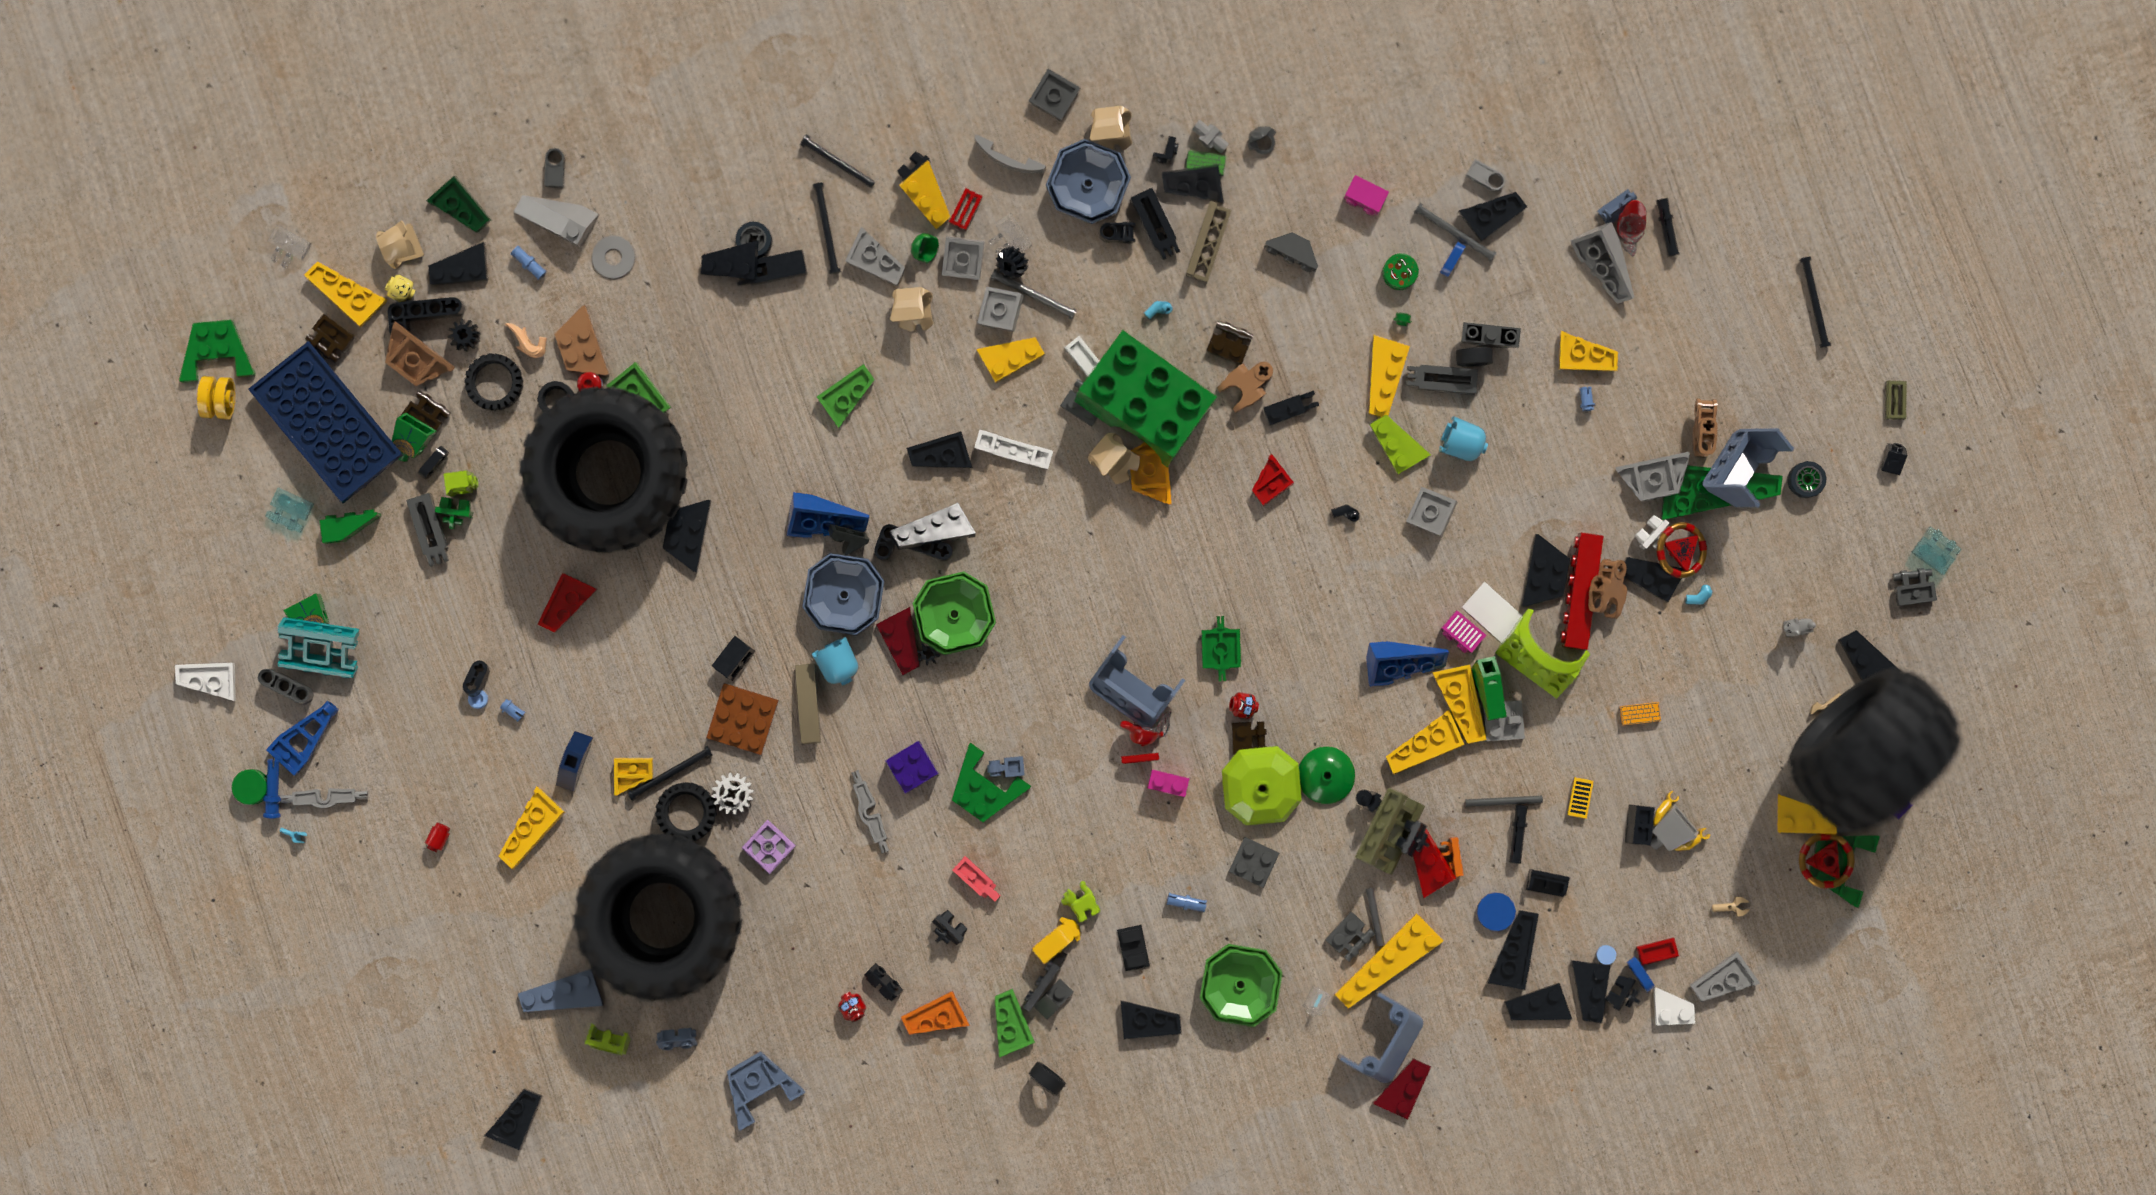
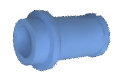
(1586, 399)
(511, 709)

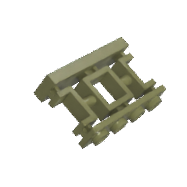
(1375, 841)

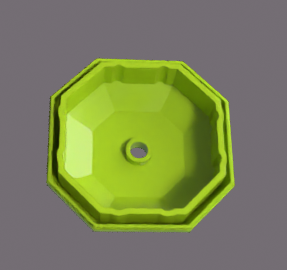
(1259, 767)

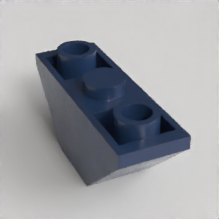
(573, 761)

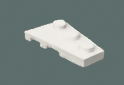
(211, 678)

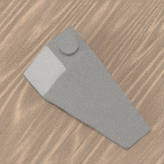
(563, 219)

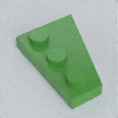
(637, 382)
(845, 394)

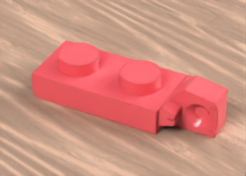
(976, 879)

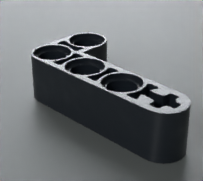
(426, 311)
(889, 543)

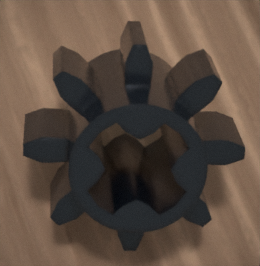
(924, 657)

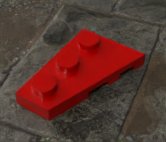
(1432, 868)

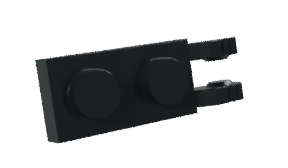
(1288, 408)

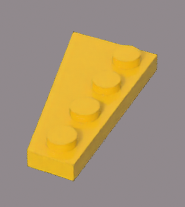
(1386, 370)

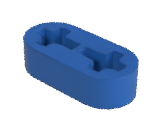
(1452, 259)
(1640, 974)

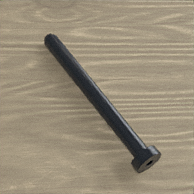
(835, 160)

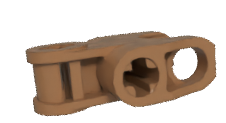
(1248, 382)
(1707, 418)
(1609, 588)

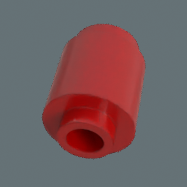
(437, 837)

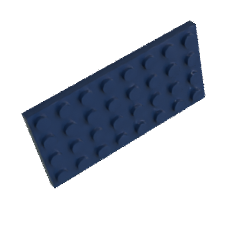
(325, 422)

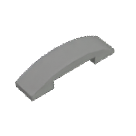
(1030, 167)

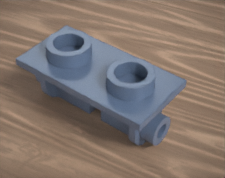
(1612, 210)
(685, 1039)

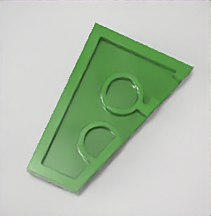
(1011, 1024)

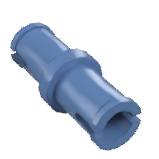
(528, 262)
(1186, 902)

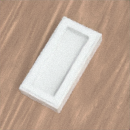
(1082, 355)

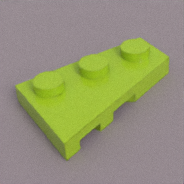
(1397, 444)

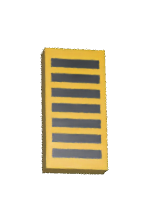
(1580, 797)

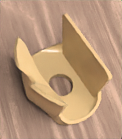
(1111, 127)
(399, 244)
(912, 308)
(1113, 458)

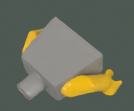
(1674, 829)

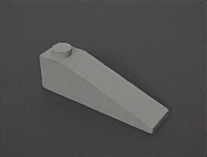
(1604, 256)

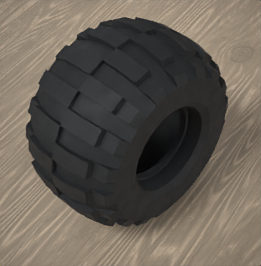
(553, 458)
(1875, 749)
(606, 929)

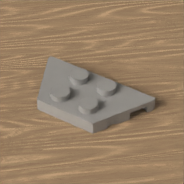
(1656, 477)

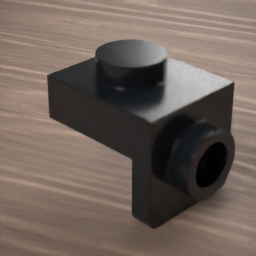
(1172, 148)
(1894, 458)

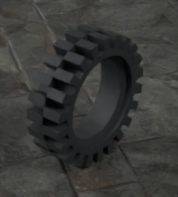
(695, 790)

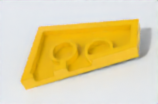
(926, 194)
(1009, 357)
(1801, 818)

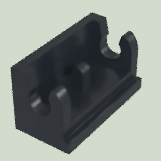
(733, 658)
(1639, 825)
(1547, 883)

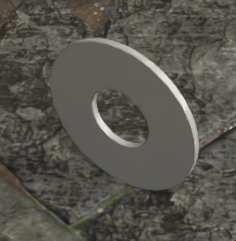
(603, 247)

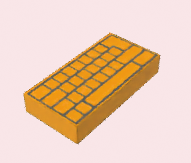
(1640, 713)

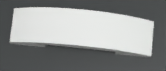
(1013, 449)

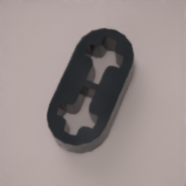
(433, 462)
(479, 679)

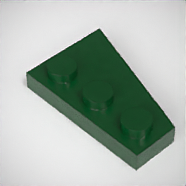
(460, 204)

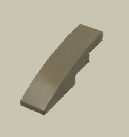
(808, 704)

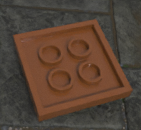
(742, 719)

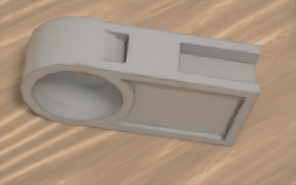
(1480, 173)

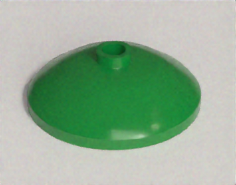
(1312, 775)

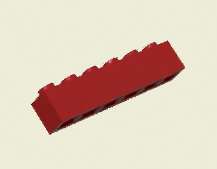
(1585, 568)

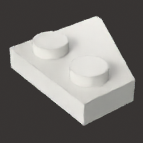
(1672, 1009)

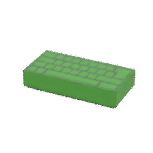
(1200, 159)

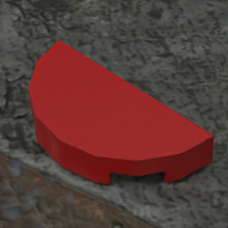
(1140, 758)

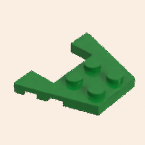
(211, 342)
(980, 795)
(1864, 842)

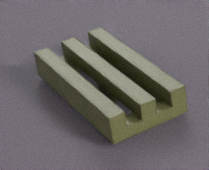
(1895, 416)

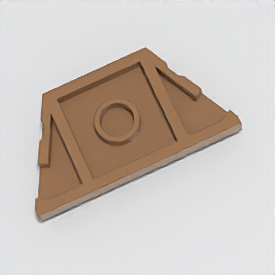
(580, 345)
(413, 357)

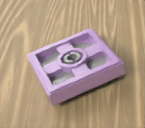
(768, 846)

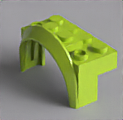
(1528, 658)

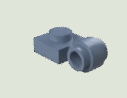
(1012, 765)

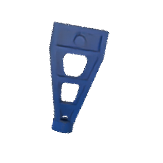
(287, 754)

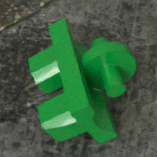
(445, 507)

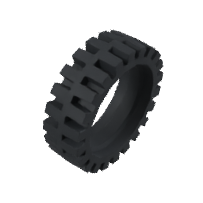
(474, 369)

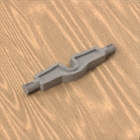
(333, 797)
(873, 821)

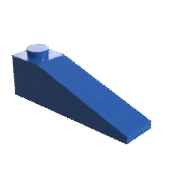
(814, 515)
(1396, 660)

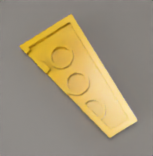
(347, 295)
(1461, 697)
(1434, 740)
(535, 822)

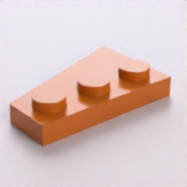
(936, 1015)

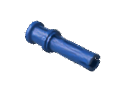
(272, 798)

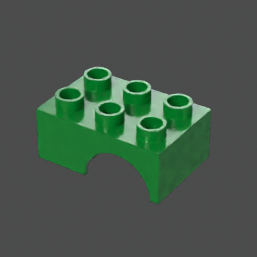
(1145, 396)

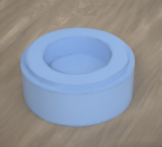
(478, 701)
(1606, 954)

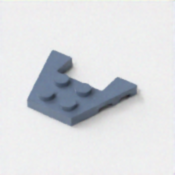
(755, 1078)

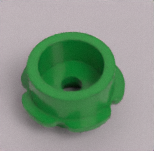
(1402, 318)

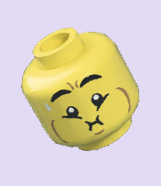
(400, 288)

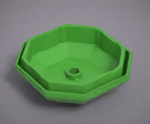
(954, 593)
(1241, 1005)

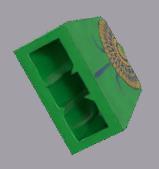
(411, 436)
(309, 609)

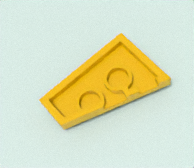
(1584, 355)

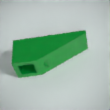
(343, 528)
(1489, 685)

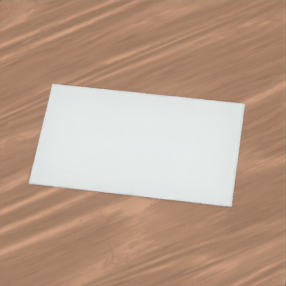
(1492, 611)

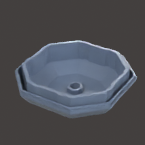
(1093, 163)
(824, 588)

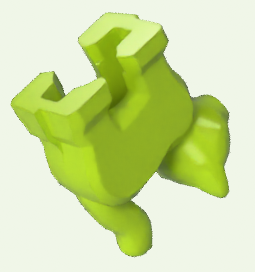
(1080, 905)

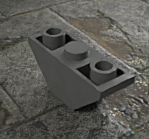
(1293, 249)
(1490, 335)

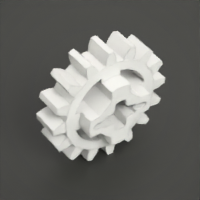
(736, 801)

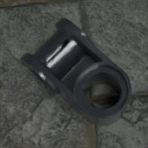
(1119, 232)

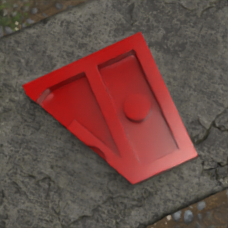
(1271, 481)

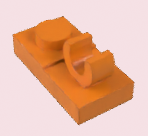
(1453, 849)

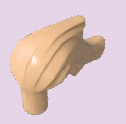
(526, 345)

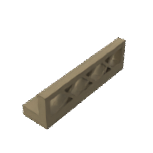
(1201, 240)

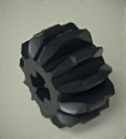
(1012, 262)
(458, 340)

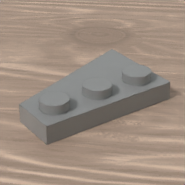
(874, 259)
(1724, 978)

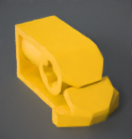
(1057, 939)

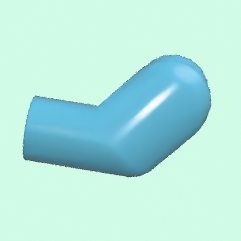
(1158, 307)
(1701, 597)

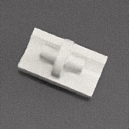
(1646, 539)

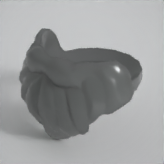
(1259, 133)

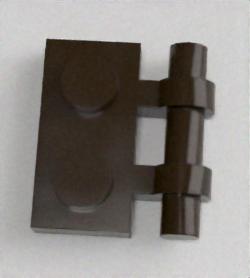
(333, 333)
(1227, 348)
(419, 413)
(1243, 734)

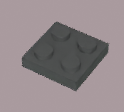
(1054, 94)
(1254, 862)

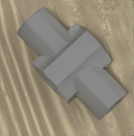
(1210, 136)

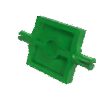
(1221, 648)

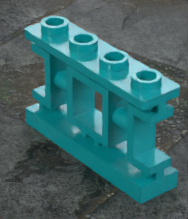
(319, 634)

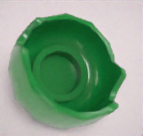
(924, 247)

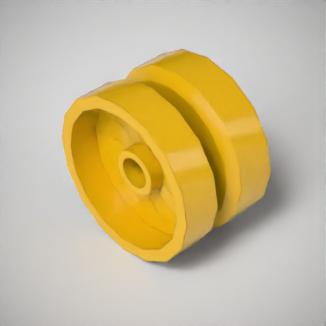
(216, 397)

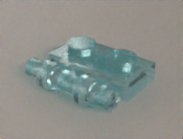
(291, 504)
(1932, 554)

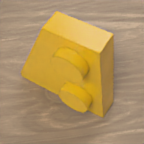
(631, 773)

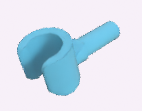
(296, 836)

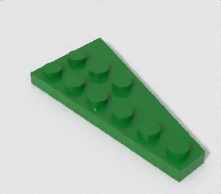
(1695, 498)

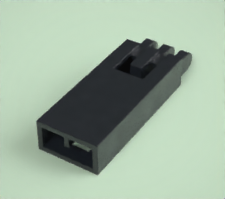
(1153, 217)
(779, 267)

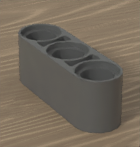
(294, 686)

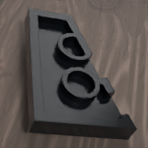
(1540, 1004)

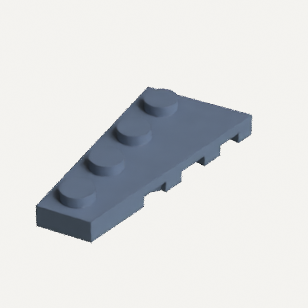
(566, 993)

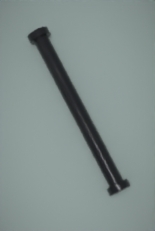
(826, 228)
(1815, 302)
(669, 773)

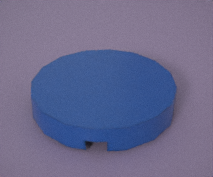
(1496, 911)

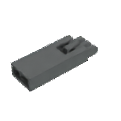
(1449, 379)
(427, 522)

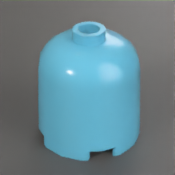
(1463, 440)
(837, 662)

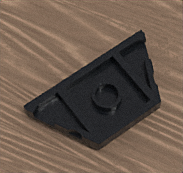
(686, 533)
(1545, 573)

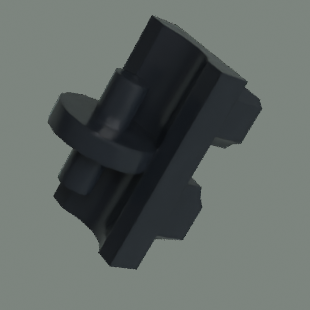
(918, 159)
(1368, 799)
(1416, 839)
(947, 932)
(1618, 1000)

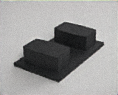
(1133, 947)

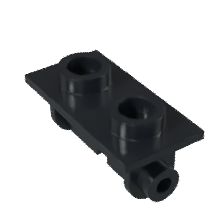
(890, 987)

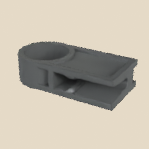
(554, 173)

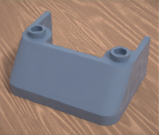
(1740, 460)
(1128, 692)
(1409, 1028)

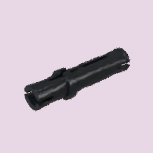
(1667, 227)
(1518, 833)

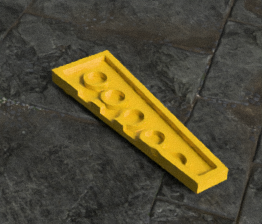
(1401, 951)

